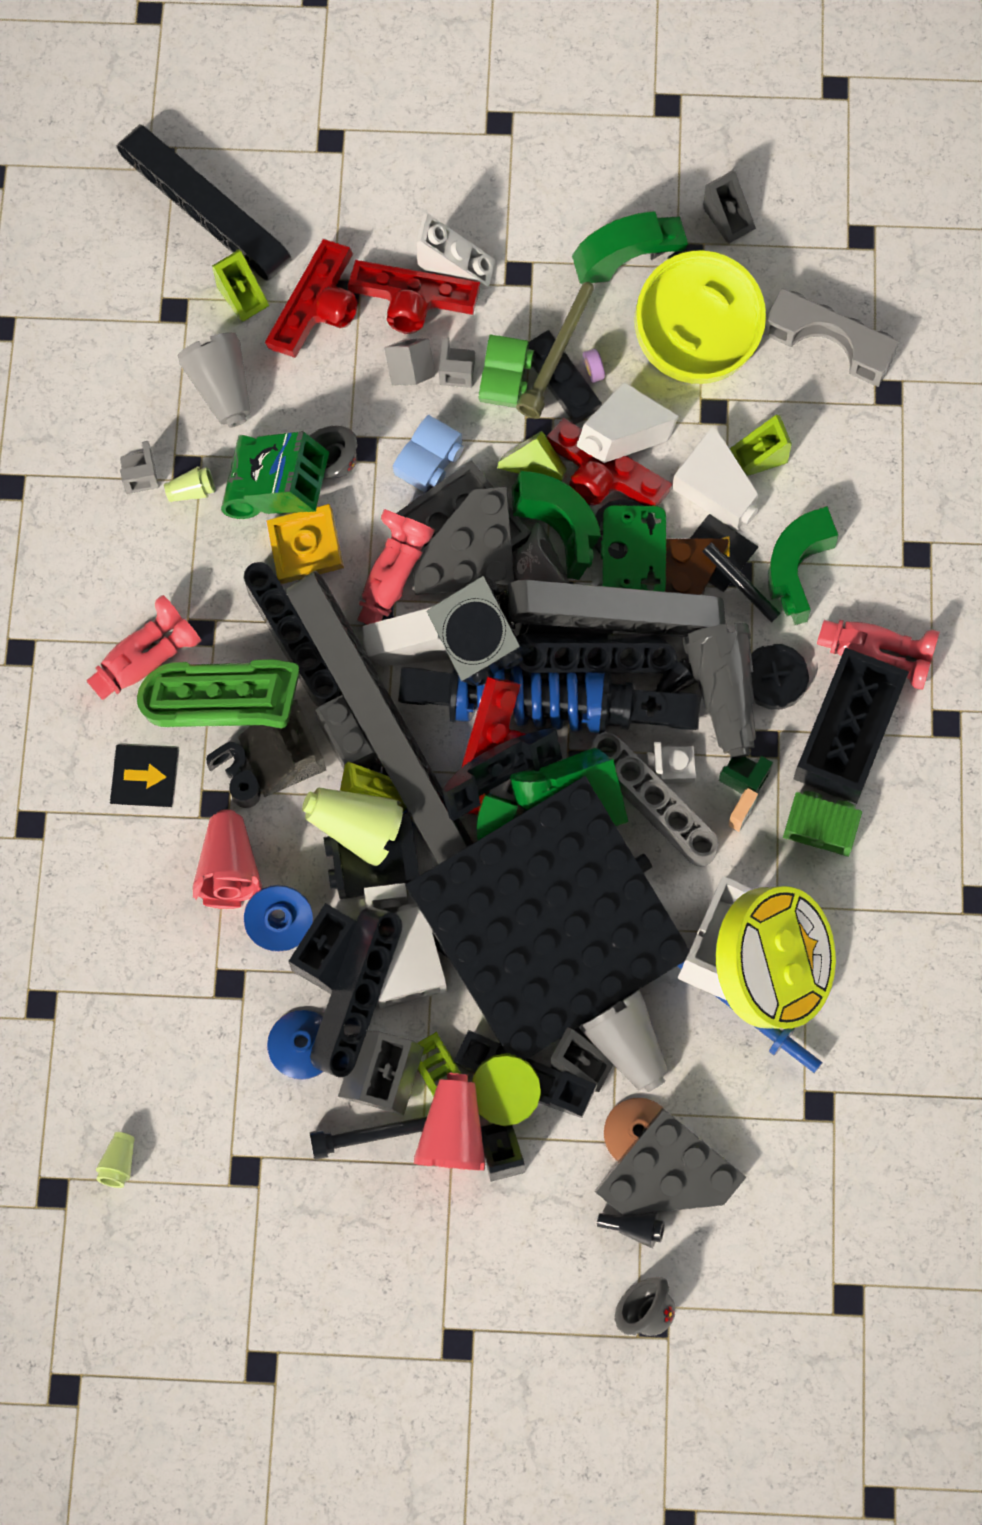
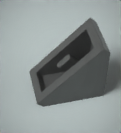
(728, 207)
(581, 1059)

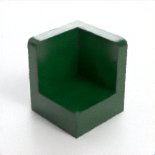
(745, 774)

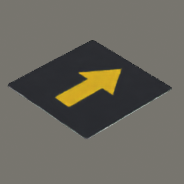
(738, 551)
(143, 776)

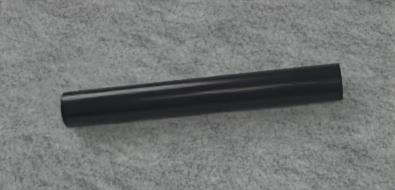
(741, 582)

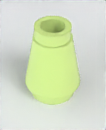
(190, 485)
(116, 1162)

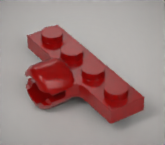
(412, 293)
(315, 300)
(597, 479)
(492, 720)

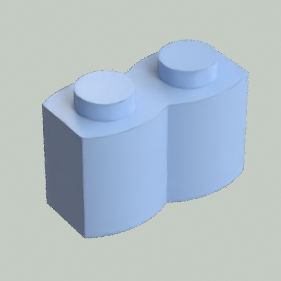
(428, 454)

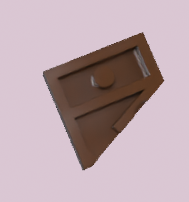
(688, 567)

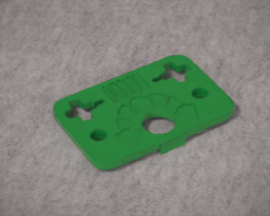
(643, 549)

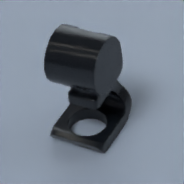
(243, 785)

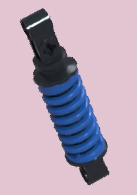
(590, 701)

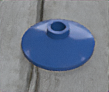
(273, 932)
(281, 1047)

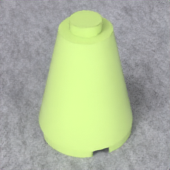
(355, 820)

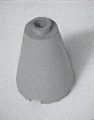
(219, 376)
(629, 1041)

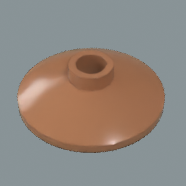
(622, 1120)

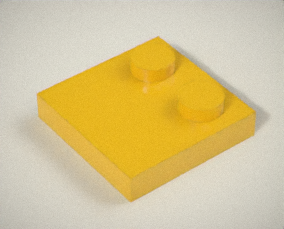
(304, 544)

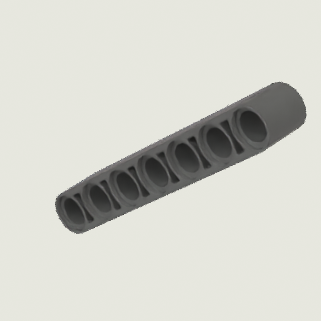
(612, 608)

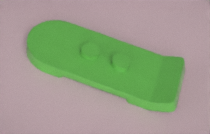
(219, 694)

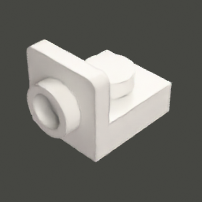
(672, 763)
(384, 897)

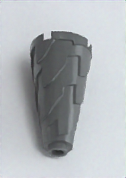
(723, 670)

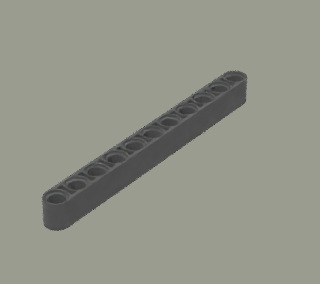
(377, 715)

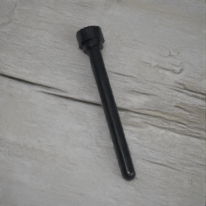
(325, 1143)

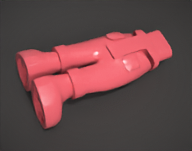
(393, 566)
(871, 638)
(127, 662)

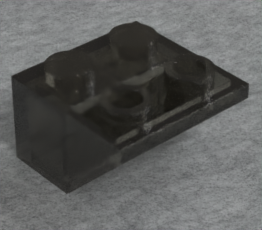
(282, 754)

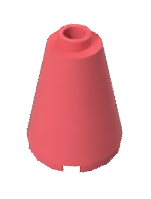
(226, 863)
(452, 1127)

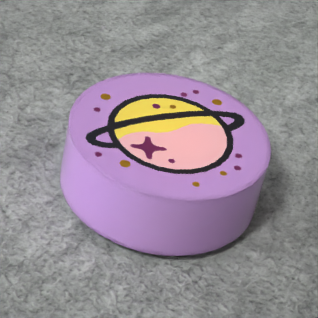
(594, 365)

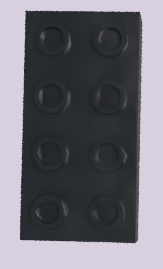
(850, 725)

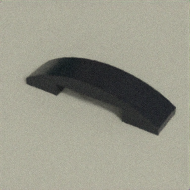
(496, 766)
(558, 1089)

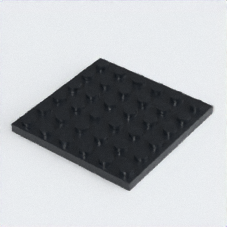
(549, 920)

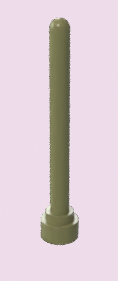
(532, 402)

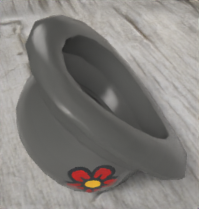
(342, 446)
(646, 1308)

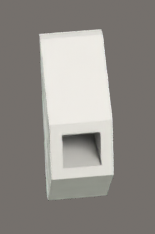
(451, 255)

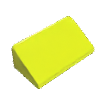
(368, 782)

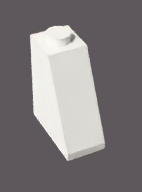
(626, 425)
(717, 482)
(403, 640)
(415, 963)

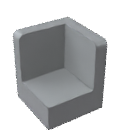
(410, 361)
(456, 366)
(139, 471)

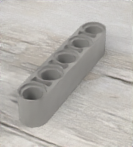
(669, 808)

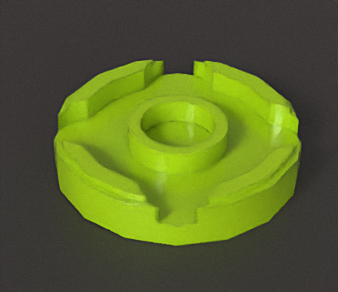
(506, 1089)

